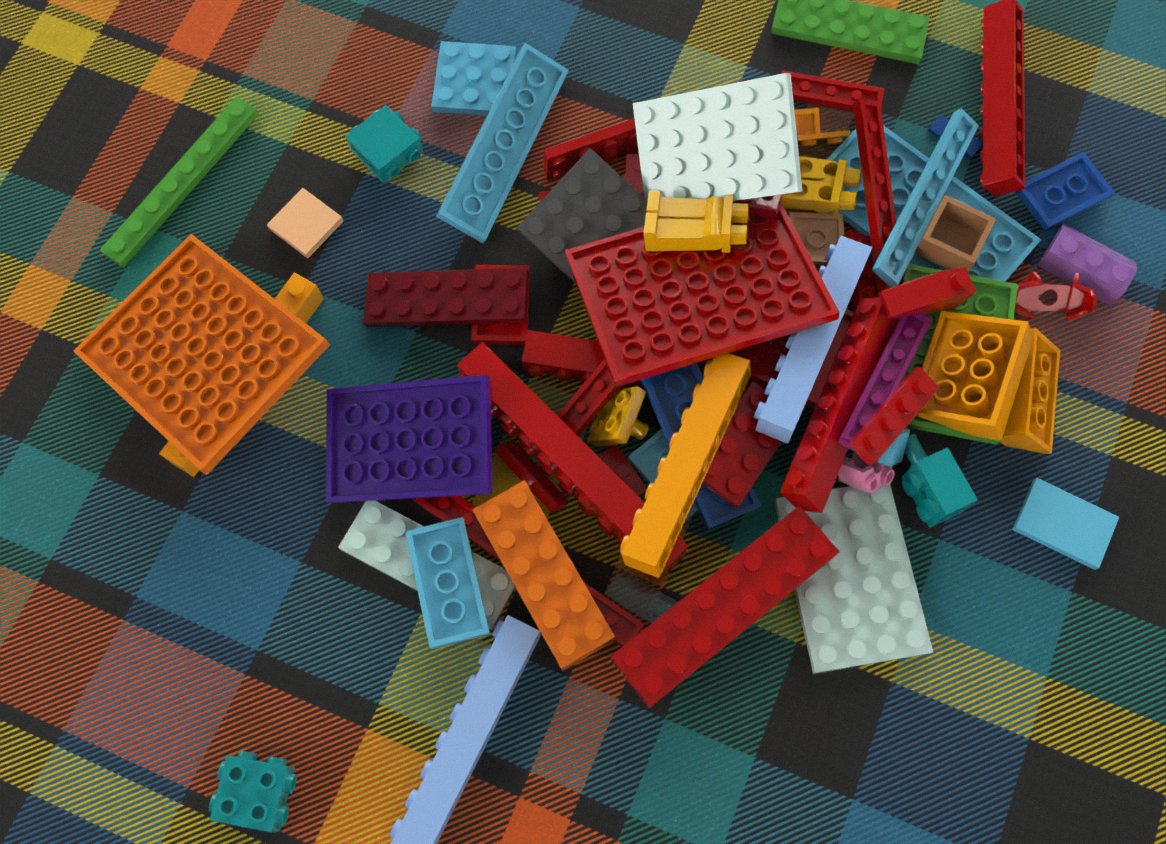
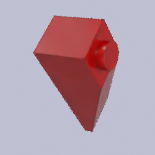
(928, 294)

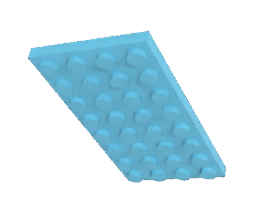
(1007, 241)

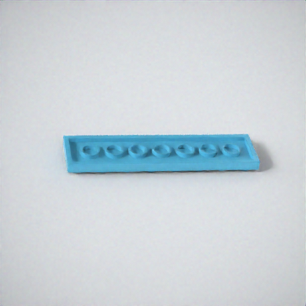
(502, 143)

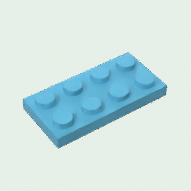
(447, 583)

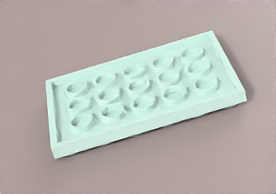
(721, 141)
(866, 598)

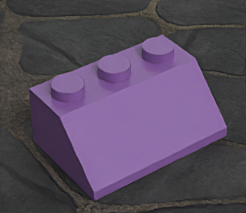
(1097, 264)

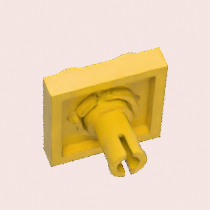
(618, 419)

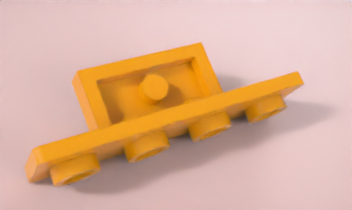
(809, 128)

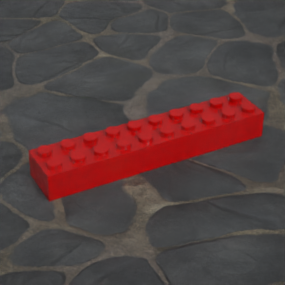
(560, 451)

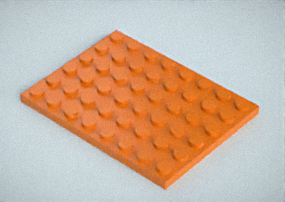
(201, 352)

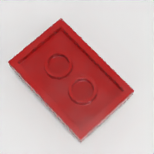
(501, 333)

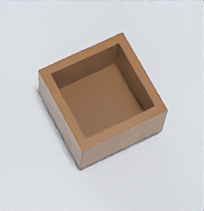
(955, 235)

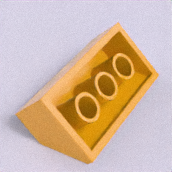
(1034, 405)

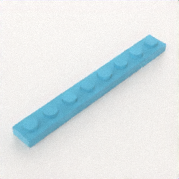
(925, 198)

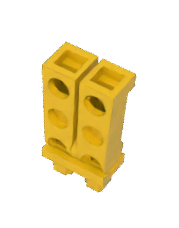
(824, 187)
(694, 223)

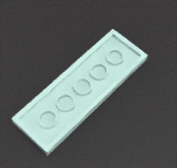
(381, 542)

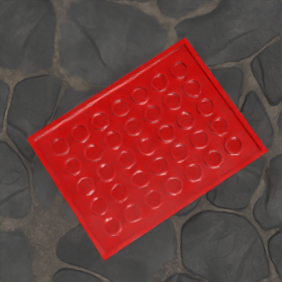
(695, 305)

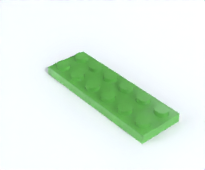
(854, 27)

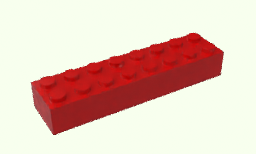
(723, 606)

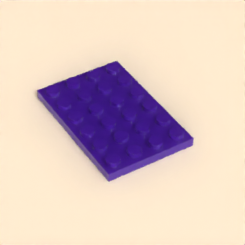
(409, 440)

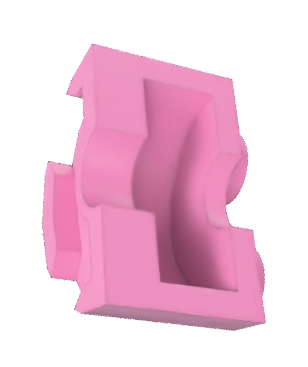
(864, 477)

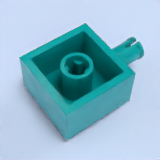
(935, 484)

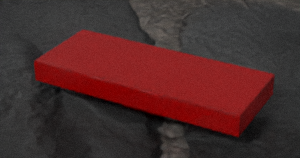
(622, 468)

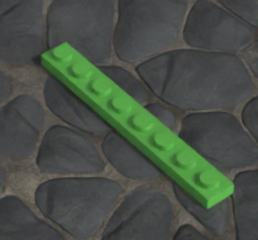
(179, 182)

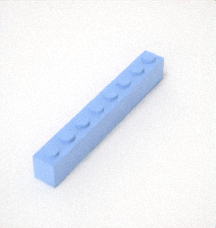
(810, 346)
(468, 734)

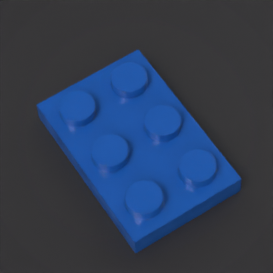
(1065, 191)

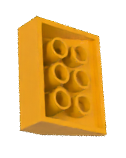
(977, 372)

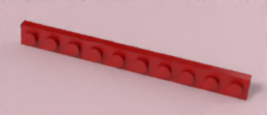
(621, 623)

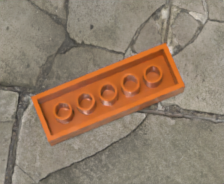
(544, 575)

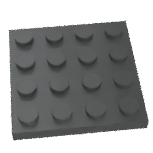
(582, 209)

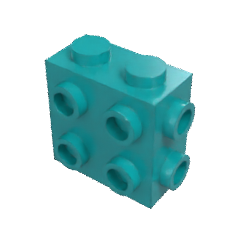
(385, 143)
(253, 792)

